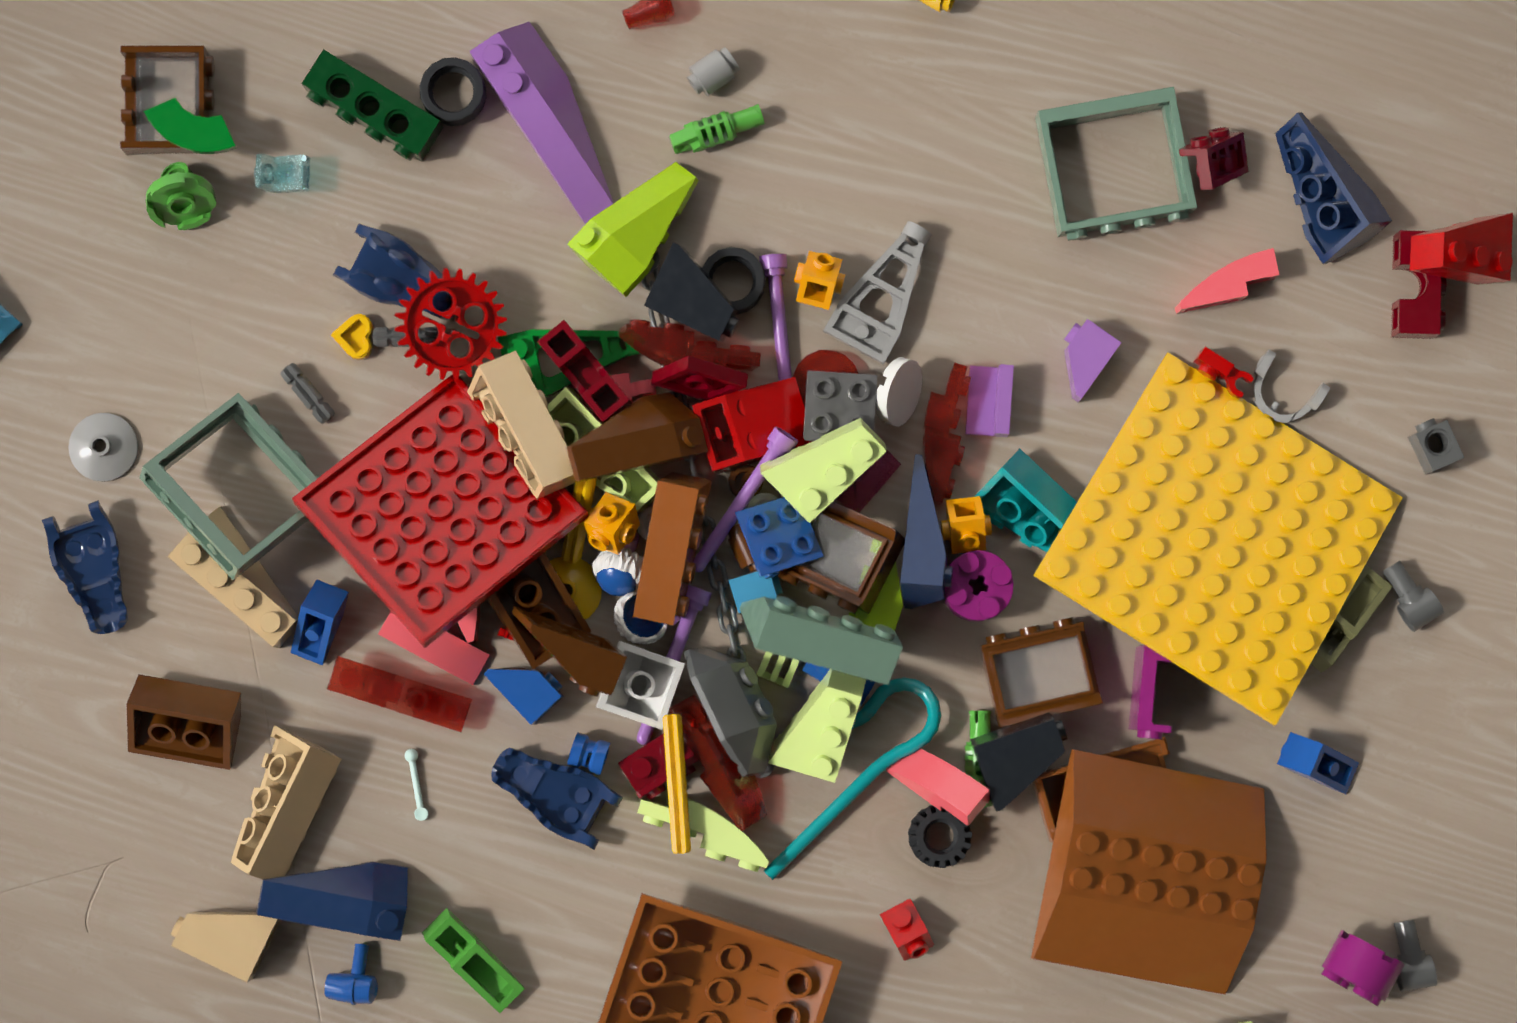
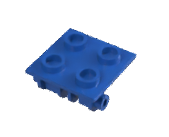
(778, 537)

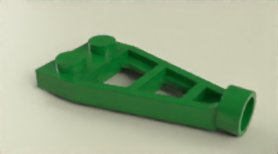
(527, 348)

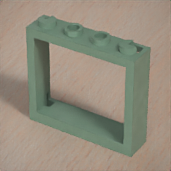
(1109, 108)
(188, 512)

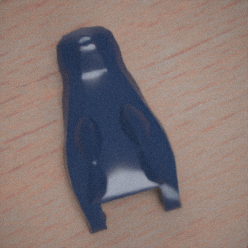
(387, 268)
(89, 566)
(558, 795)

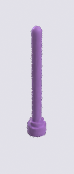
(774, 268)
(779, 444)
(698, 599)

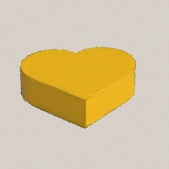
(355, 335)

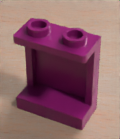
(1143, 694)

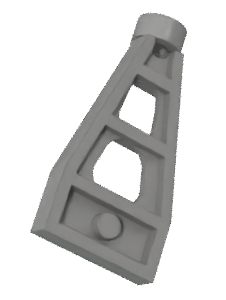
(862, 331)

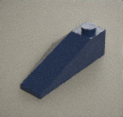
(1333, 198)
(924, 557)
(350, 899)

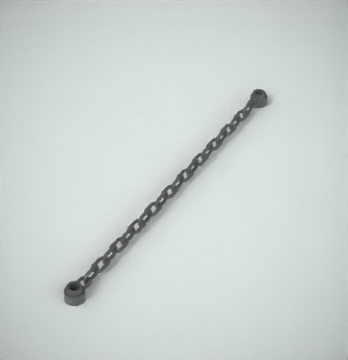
(714, 561)

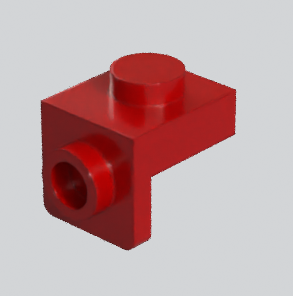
(907, 930)

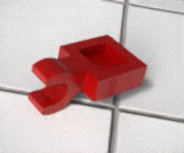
(1215, 366)

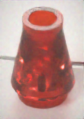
(648, 13)

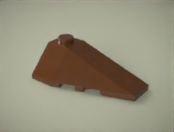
(644, 435)

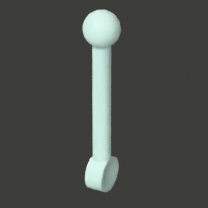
(421, 812)

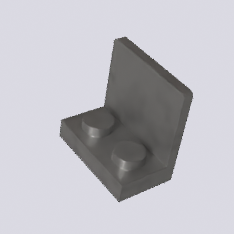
(837, 400)

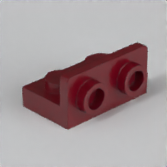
(1219, 157)
(647, 767)

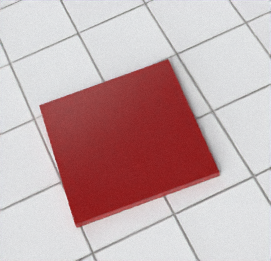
(435, 511)

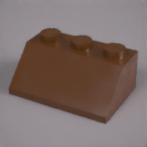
(183, 721)

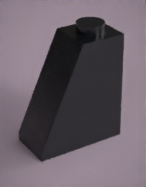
(691, 297)
(1018, 756)

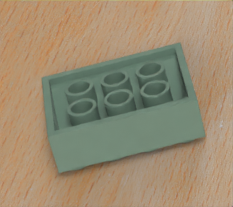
(822, 638)

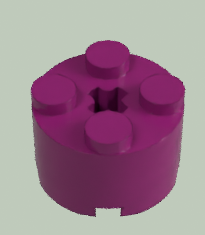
(995, 577)
(1363, 966)

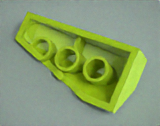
(626, 234)

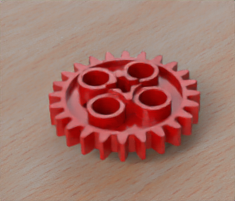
(463, 295)

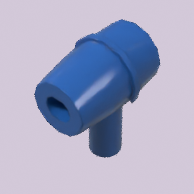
(353, 986)

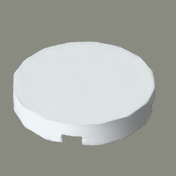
(900, 392)

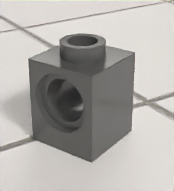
(1450, 448)

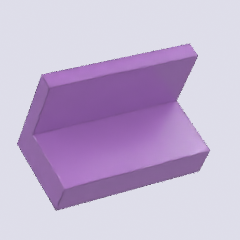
(989, 401)

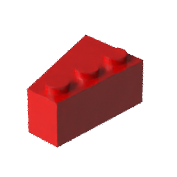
(1466, 251)

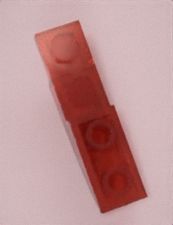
(674, 343)
(939, 447)
(399, 693)
(736, 794)

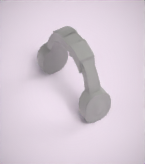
(1261, 370)

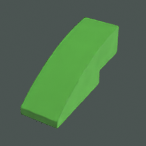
(472, 960)

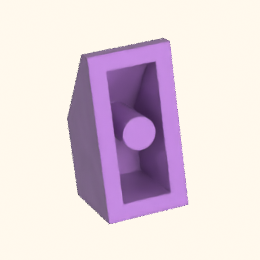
(1087, 355)

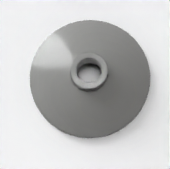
(119, 452)

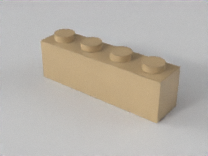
(523, 423)
(250, 596)
(283, 805)

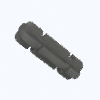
(383, 336)
(307, 393)

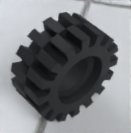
(933, 857)

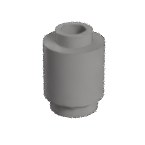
(713, 71)

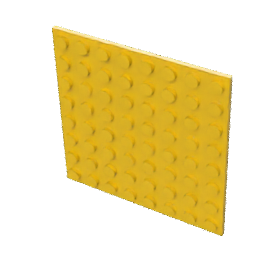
(1219, 538)

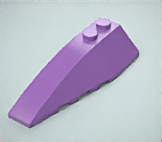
(546, 112)

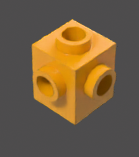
(819, 279)
(611, 523)
(966, 525)

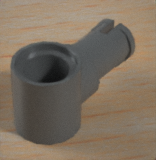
(1416, 604)
(1419, 968)

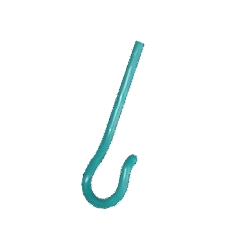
(873, 771)

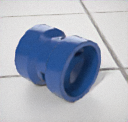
(583, 747)

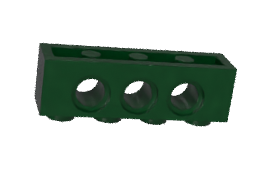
(331, 71)

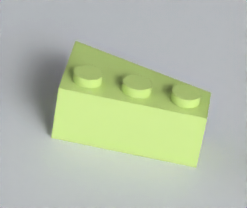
(821, 470)
(821, 729)

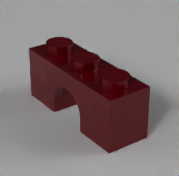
(1423, 315)
(584, 371)

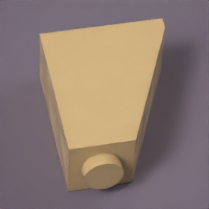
(226, 940)

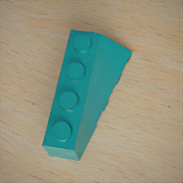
(1026, 501)

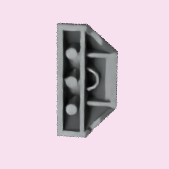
(734, 706)

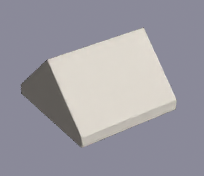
(643, 686)

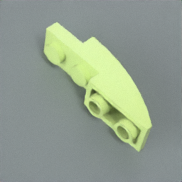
(720, 834)

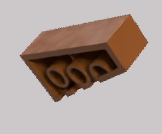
(671, 548)

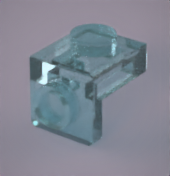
(282, 173)

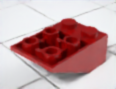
(741, 421)

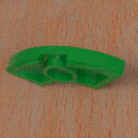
(190, 131)

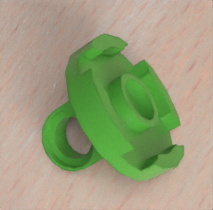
(180, 198)

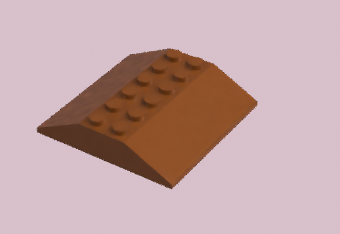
(1152, 873)
(714, 970)

